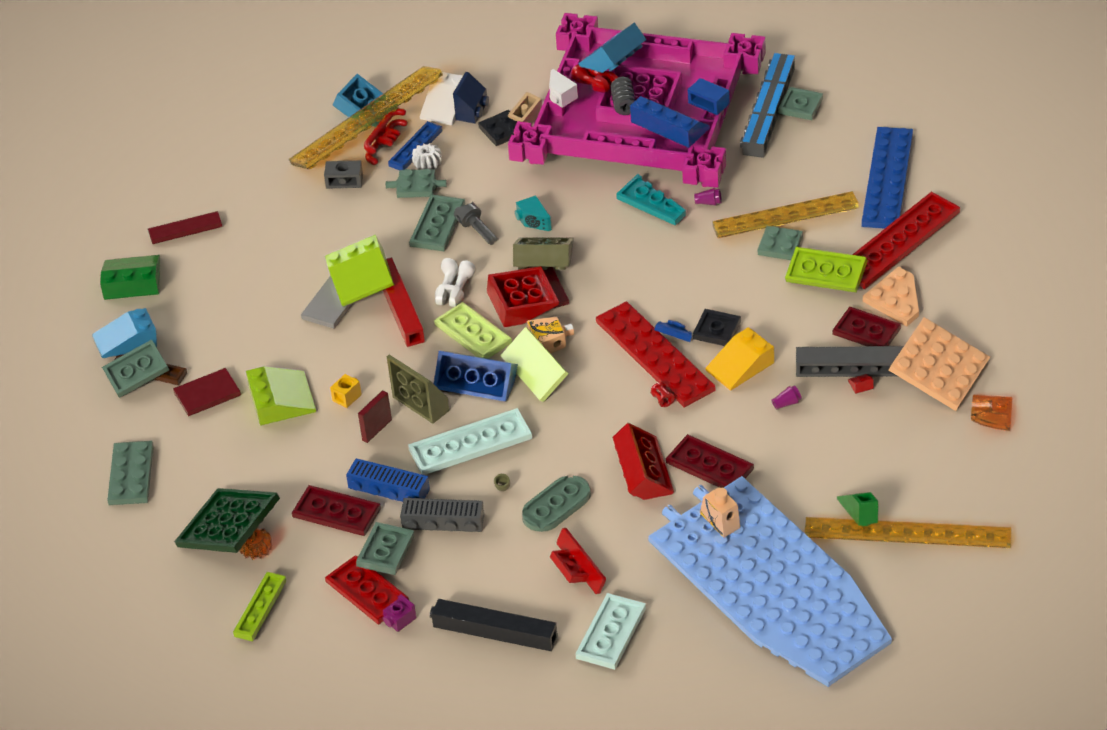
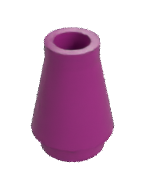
(708, 197)
(787, 397)

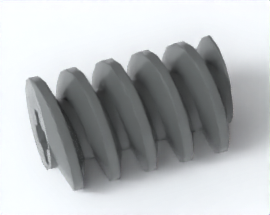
(622, 95)

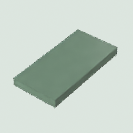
(436, 223)

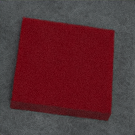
(374, 416)

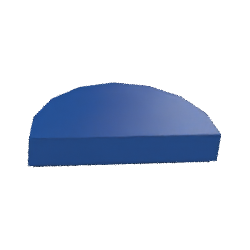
(674, 329)

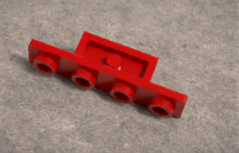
(576, 563)

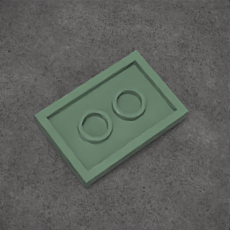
(135, 368)
(385, 548)

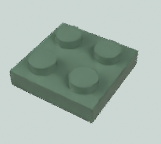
(800, 103)
(779, 242)

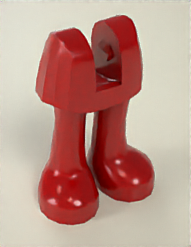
(600, 81)

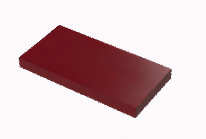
(708, 462)
(336, 510)

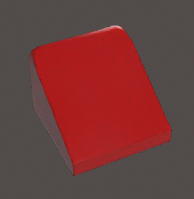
(861, 383)

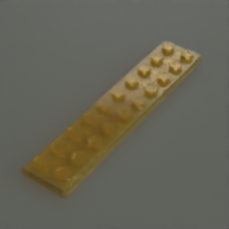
(365, 117)

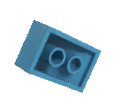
(355, 96)
(125, 333)

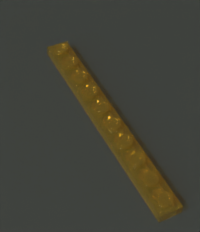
(909, 532)

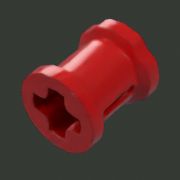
(663, 402)

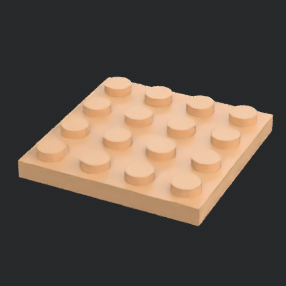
(939, 363)

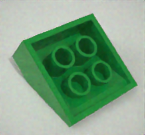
(130, 277)

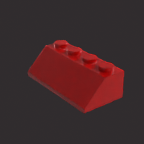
(642, 463)

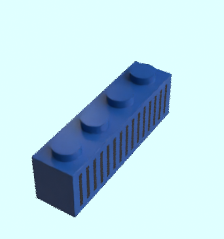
(386, 481)

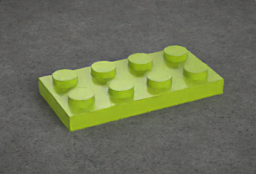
(826, 269)

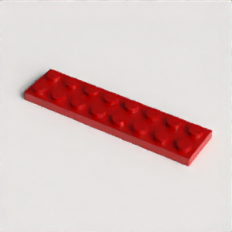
(905, 235)
(655, 353)

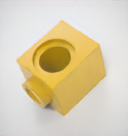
(345, 390)

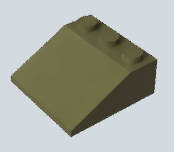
(542, 252)
(416, 391)

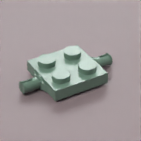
(415, 183)

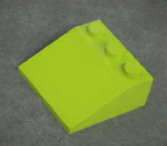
(359, 270)
(279, 394)

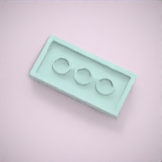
(610, 631)

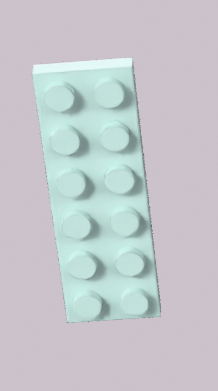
(470, 441)

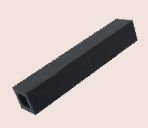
(494, 624)

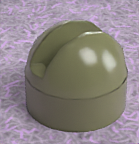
(502, 479)

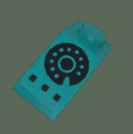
(533, 214)

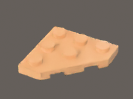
(895, 296)

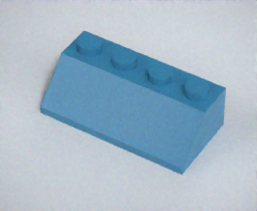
(615, 50)

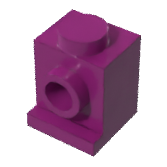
(399, 613)

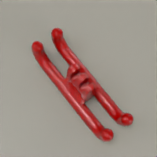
(384, 134)

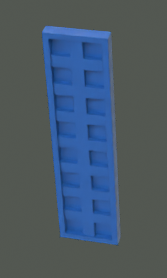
(887, 177)

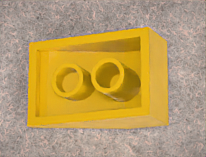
(741, 359)

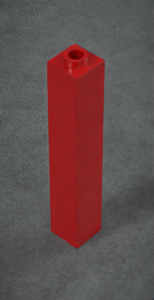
(403, 309)

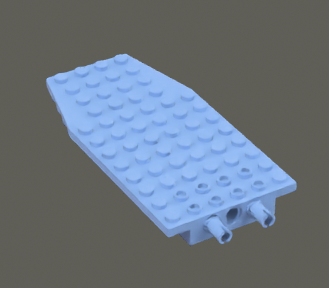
(775, 585)

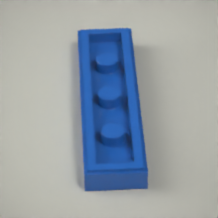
(425, 135)

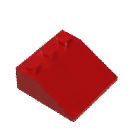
(520, 295)

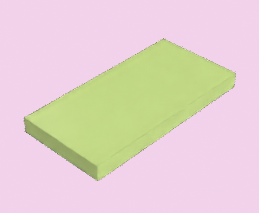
(473, 331)
(535, 364)

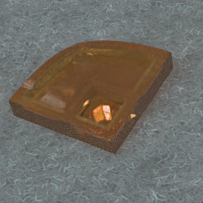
(992, 411)

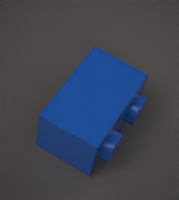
(708, 96)

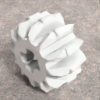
(427, 156)

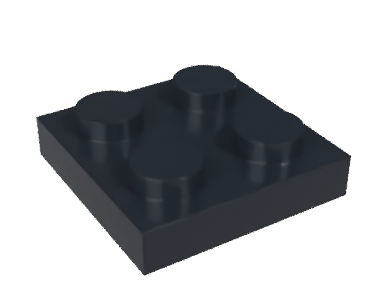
(498, 128)
(716, 327)

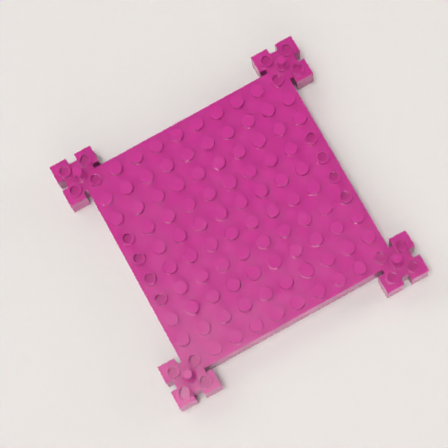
(658, 72)

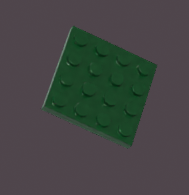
(227, 520)

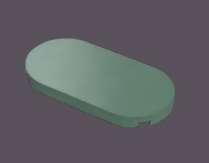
(556, 503)

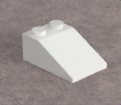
(439, 100)

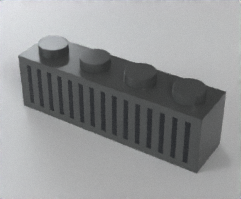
(442, 514)

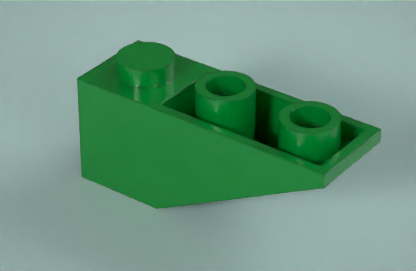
(861, 507)

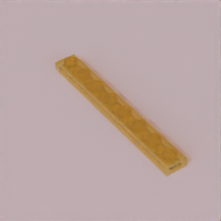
(785, 214)

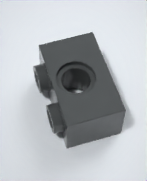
(343, 174)

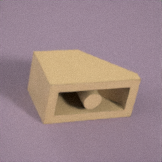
(526, 109)

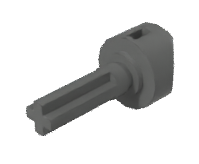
(470, 216)

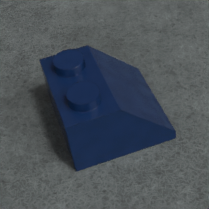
(469, 99)

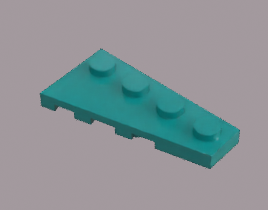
(646, 198)

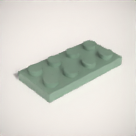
(130, 473)

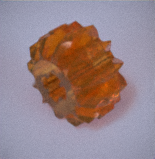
(257, 544)

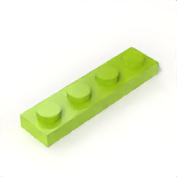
(259, 606)

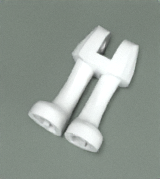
(455, 291)

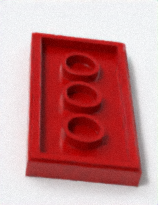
(364, 588)

